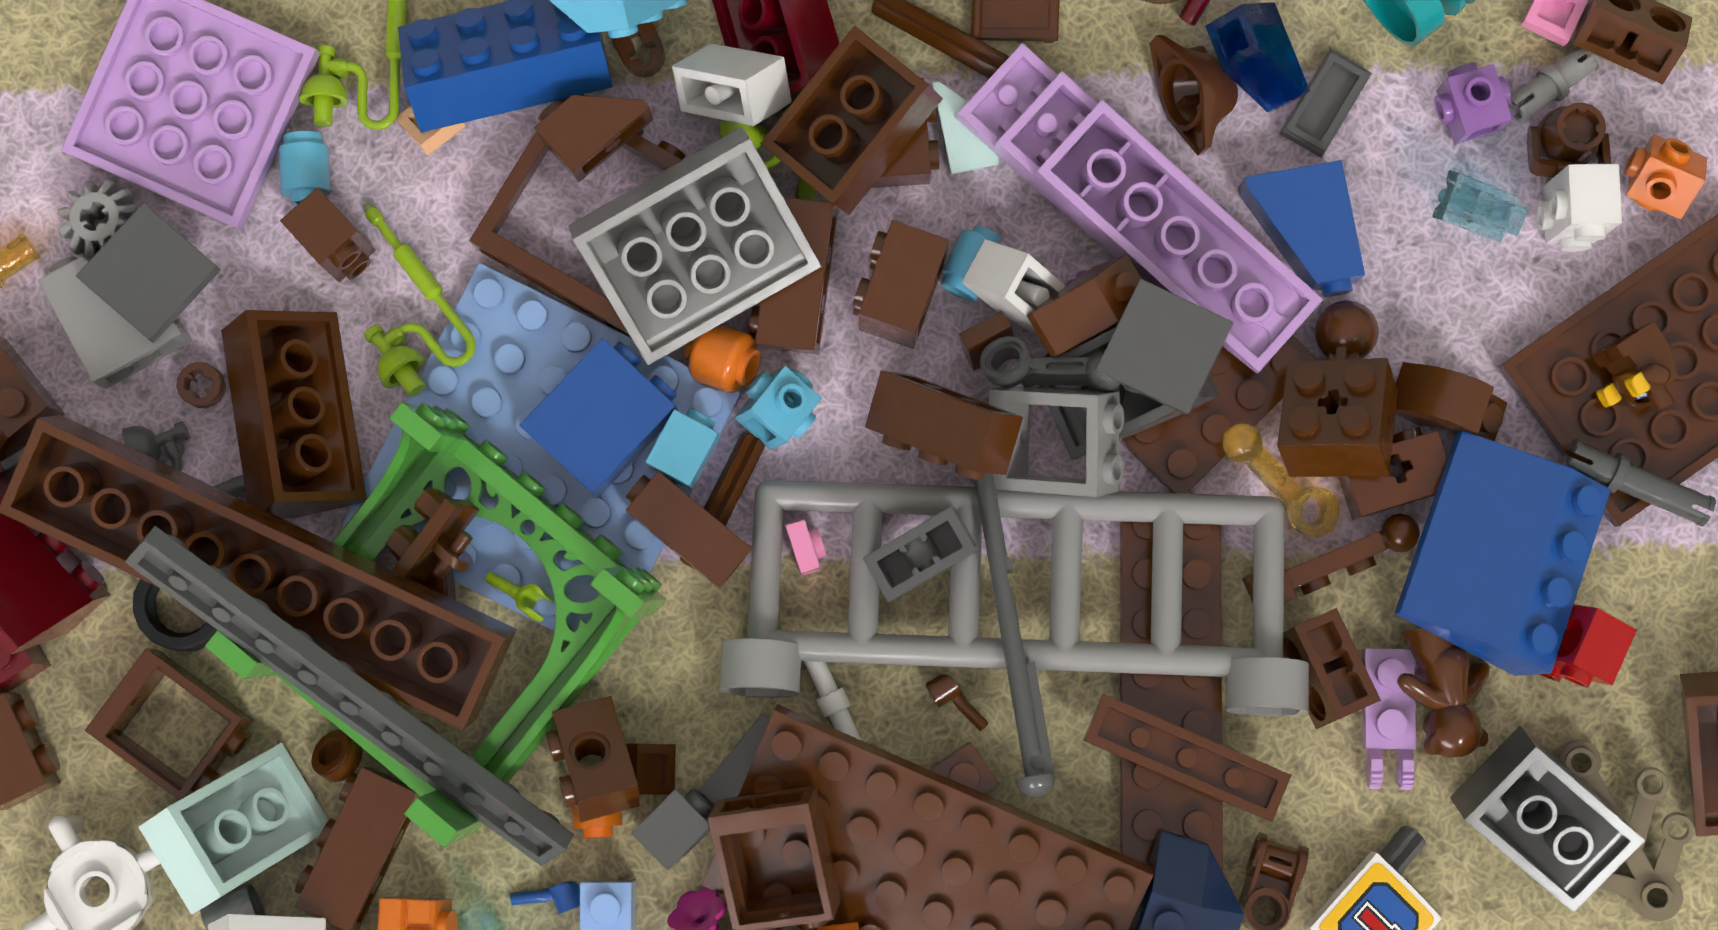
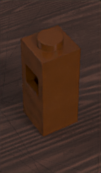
(686, 528)

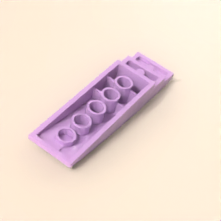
(1137, 203)

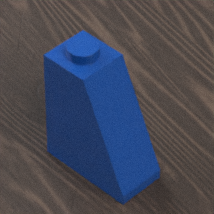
(1310, 223)

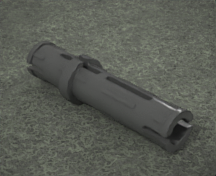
(1621, 475)

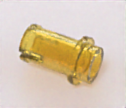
(16, 256)

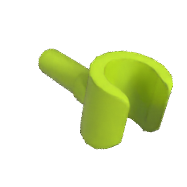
(524, 597)

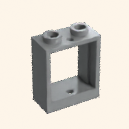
(1103, 428)

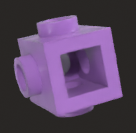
(1473, 102)

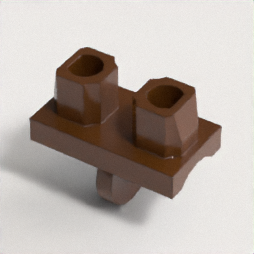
(441, 540)

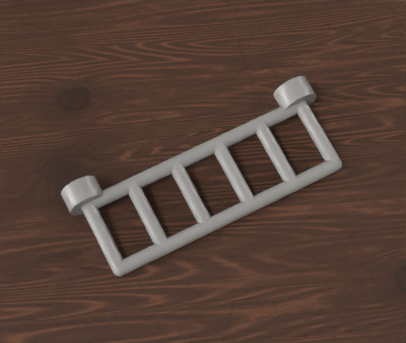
(1257, 676)

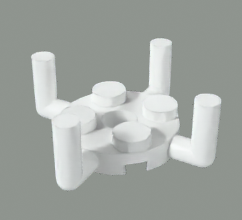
(78, 863)

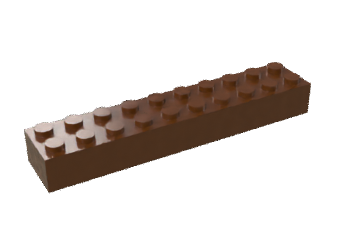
(359, 612)

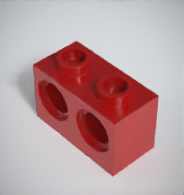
(1591, 647)

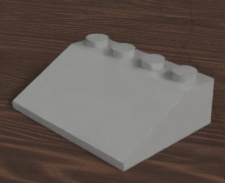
(694, 246)

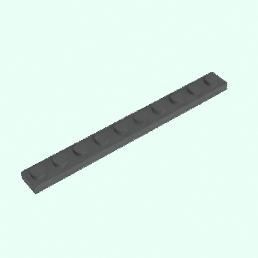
(348, 696)

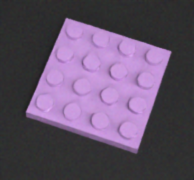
(191, 104)

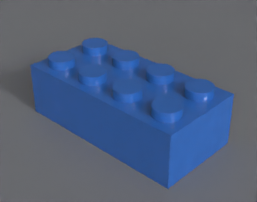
(497, 61)

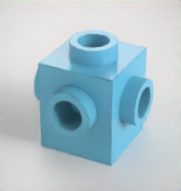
(779, 406)

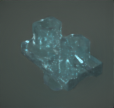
(1479, 207)

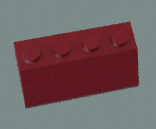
(786, 28)

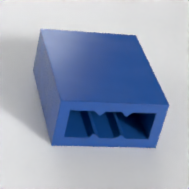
(601, 416)

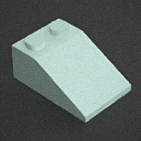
(235, 827)

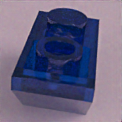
(1258, 54)

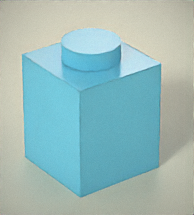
(684, 447)

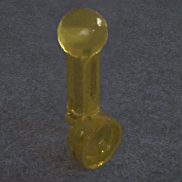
(1245, 445)

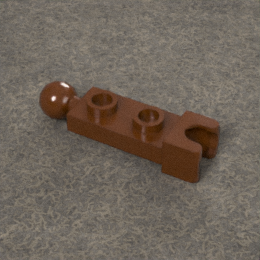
(1397, 533)

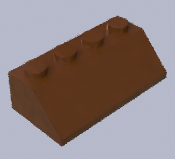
(293, 412)

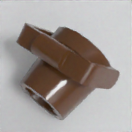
(1567, 138)

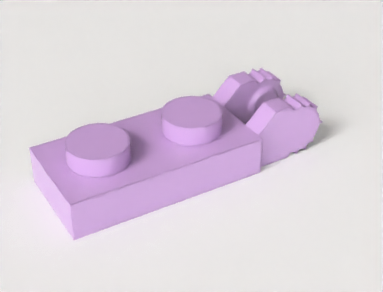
(1391, 720)

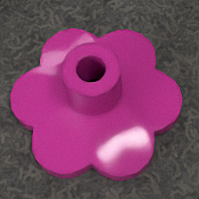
(697, 911)

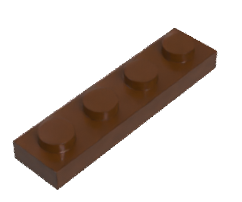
(1187, 758)

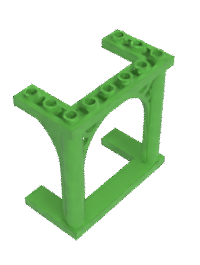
(428, 450)

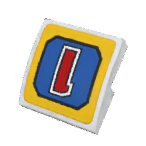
(1375, 900)

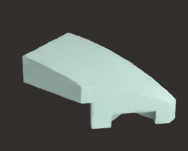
(962, 147)

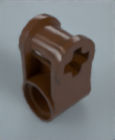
(1272, 880)

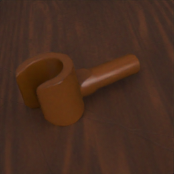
(945, 689)

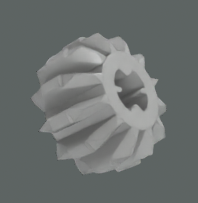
(94, 205)

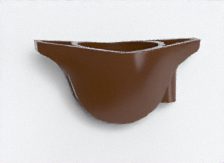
(1192, 90)

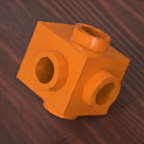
(1665, 175)

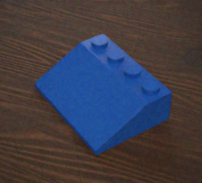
(1503, 554)

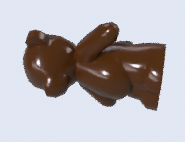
(1447, 688)

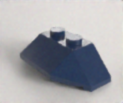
(1186, 889)

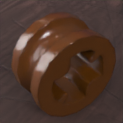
(209, 372)

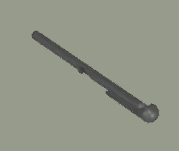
(1022, 677)

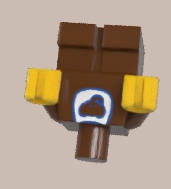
(1639, 367)

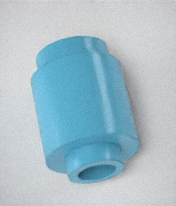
(303, 165)
(960, 260)

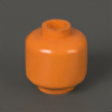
(723, 358)

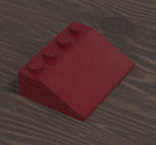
(41, 585)

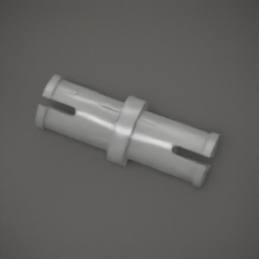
(1553, 83)

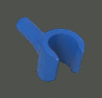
(564, 895)

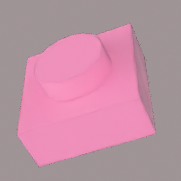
(1553, 18)
(806, 546)

